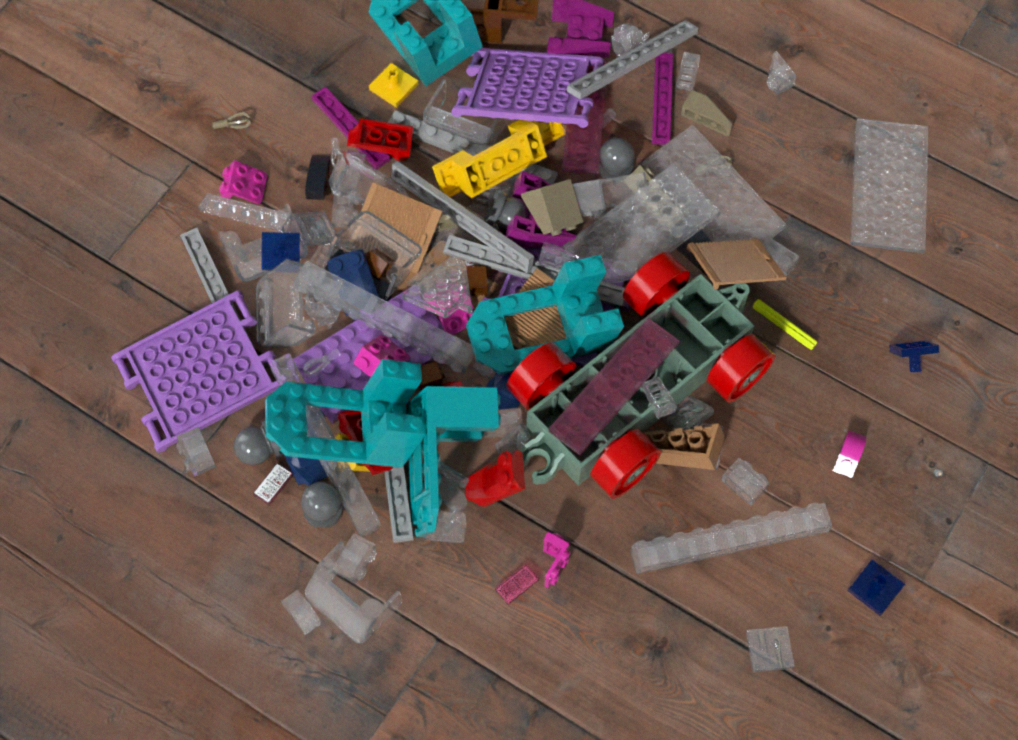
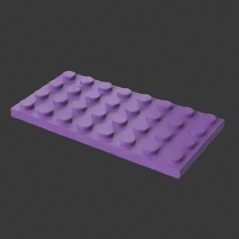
(349, 341)

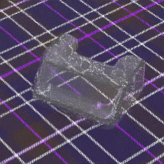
(354, 178)
(247, 257)
(281, 308)

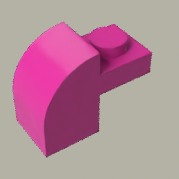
(850, 453)

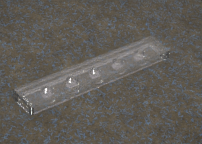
(246, 212)

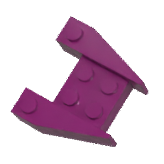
(584, 29)
(526, 231)

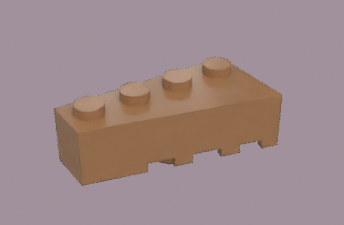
(689, 447)

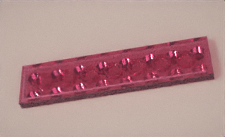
(584, 144)
(613, 386)

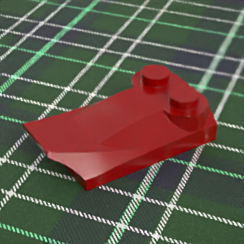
(382, 138)
(351, 425)
(497, 479)

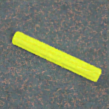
(785, 324)

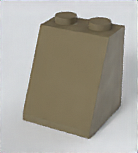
(554, 207)

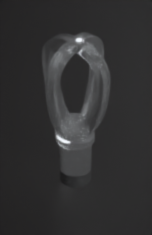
(335, 150)
(325, 359)

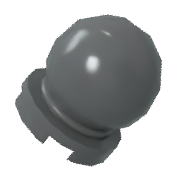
(616, 158)
(504, 210)
(253, 446)
(321, 505)

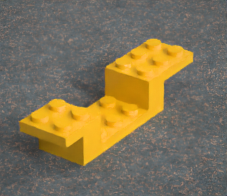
(497, 163)

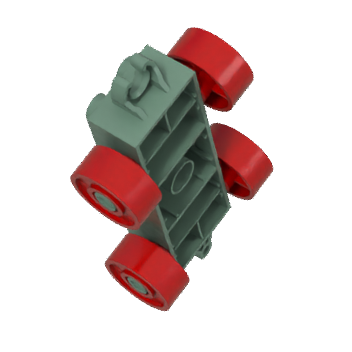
(712, 347)

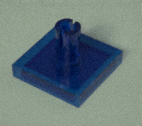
(278, 247)
(913, 351)
(876, 587)

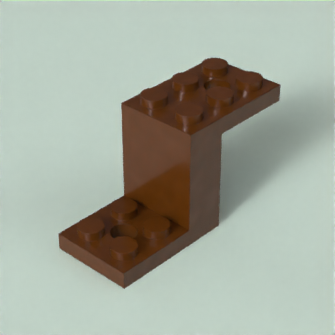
(491, 18)

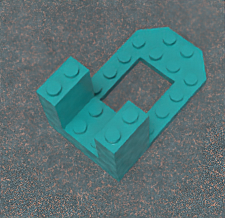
(438, 50)
(579, 308)
(450, 416)
(386, 427)

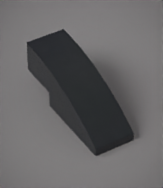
(317, 177)

